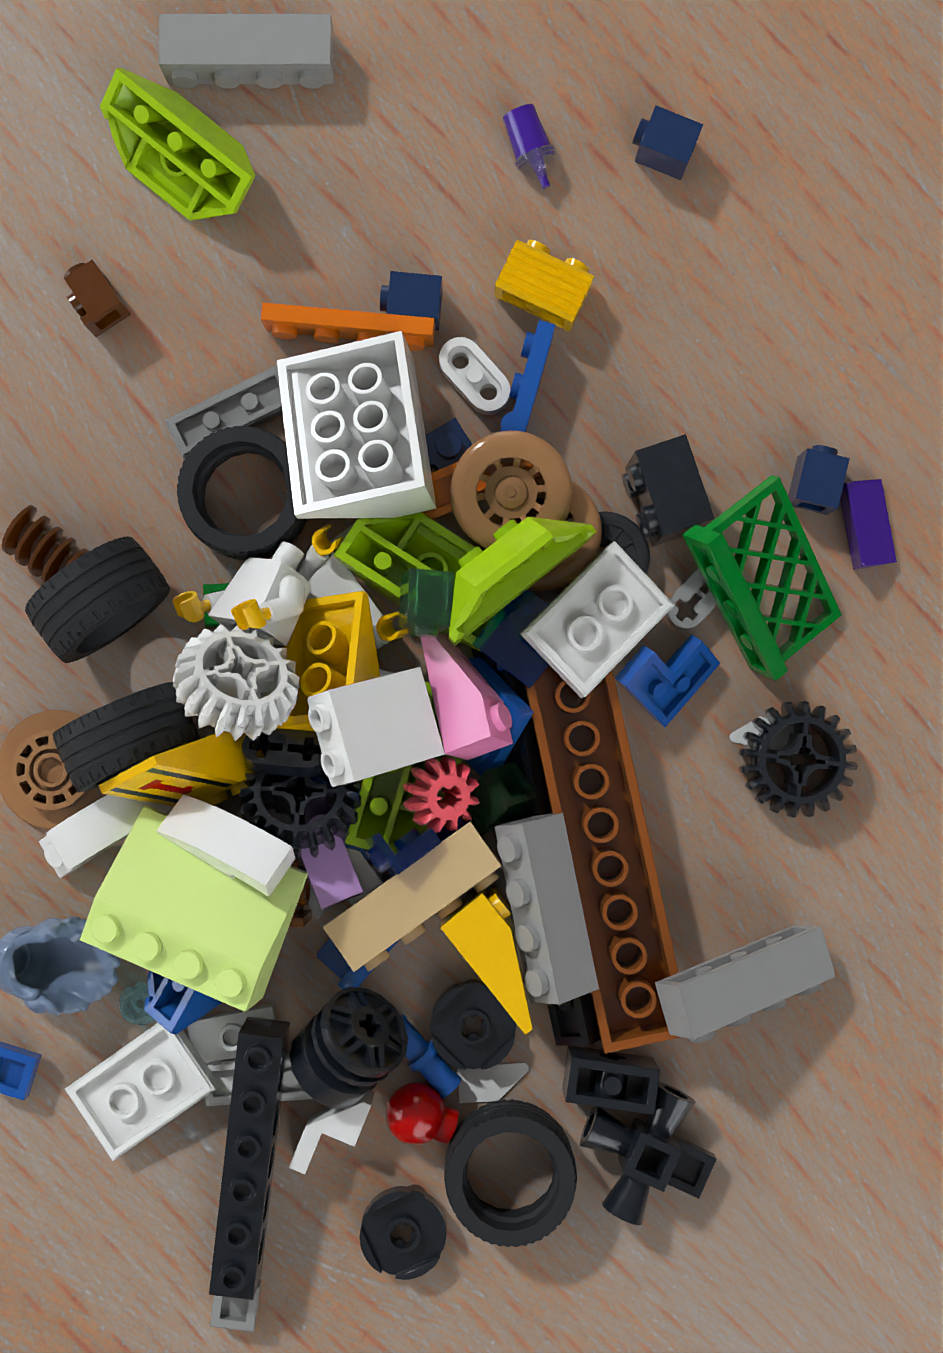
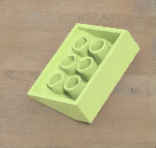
(189, 918)

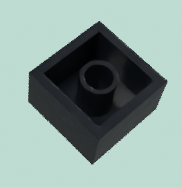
(667, 490)

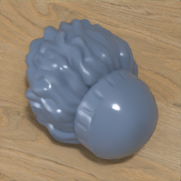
(55, 968)

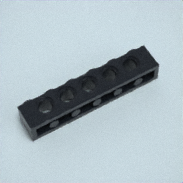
(249, 1158)

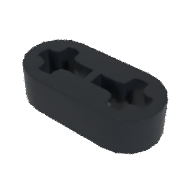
(285, 753)

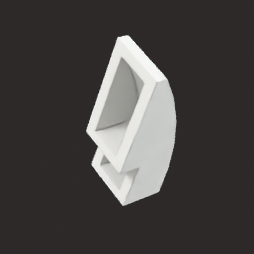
(228, 843)

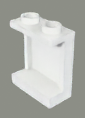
(374, 726)

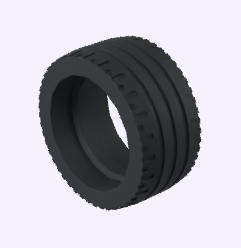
(199, 468)
(96, 599)
(123, 735)
(526, 1223)

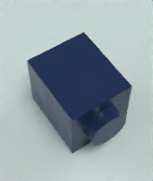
(666, 142)
(413, 295)
(818, 479)

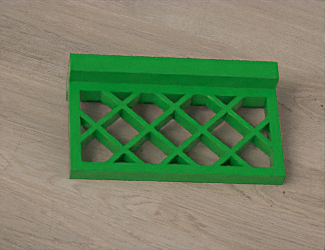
(733, 593)

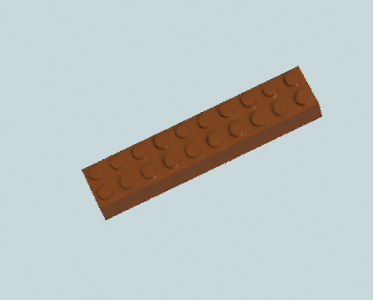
(597, 790)

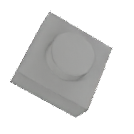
(235, 1312)

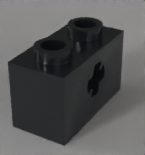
(610, 1080)

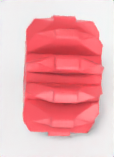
(456, 789)

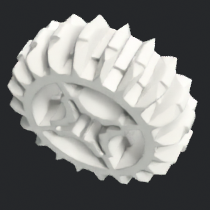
(230, 692)

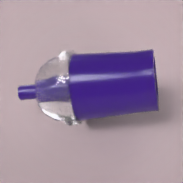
(530, 144)

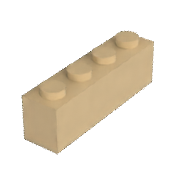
(412, 897)

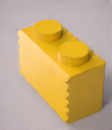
(544, 284)

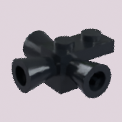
(649, 1154)

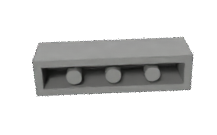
(247, 49)
(546, 908)
(744, 982)

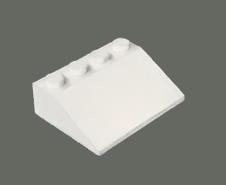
(356, 431)

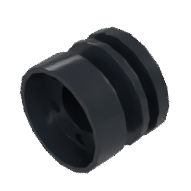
(348, 1047)

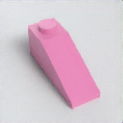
(466, 706)

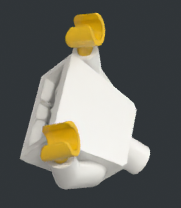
(331, 578)
(260, 597)

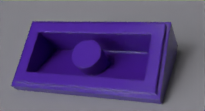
(867, 524)

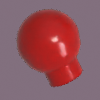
(419, 1115)

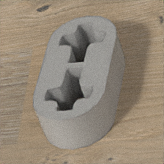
(683, 594)

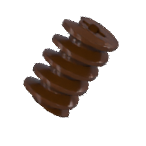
(36, 547)

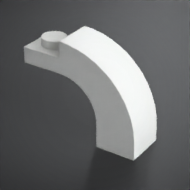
(92, 831)

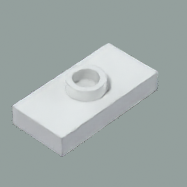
(217, 1035)

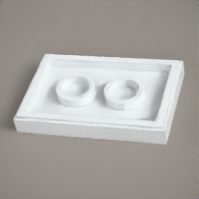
(597, 619)
(141, 1088)

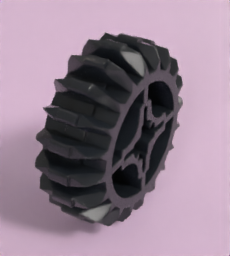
(800, 739)
(266, 793)

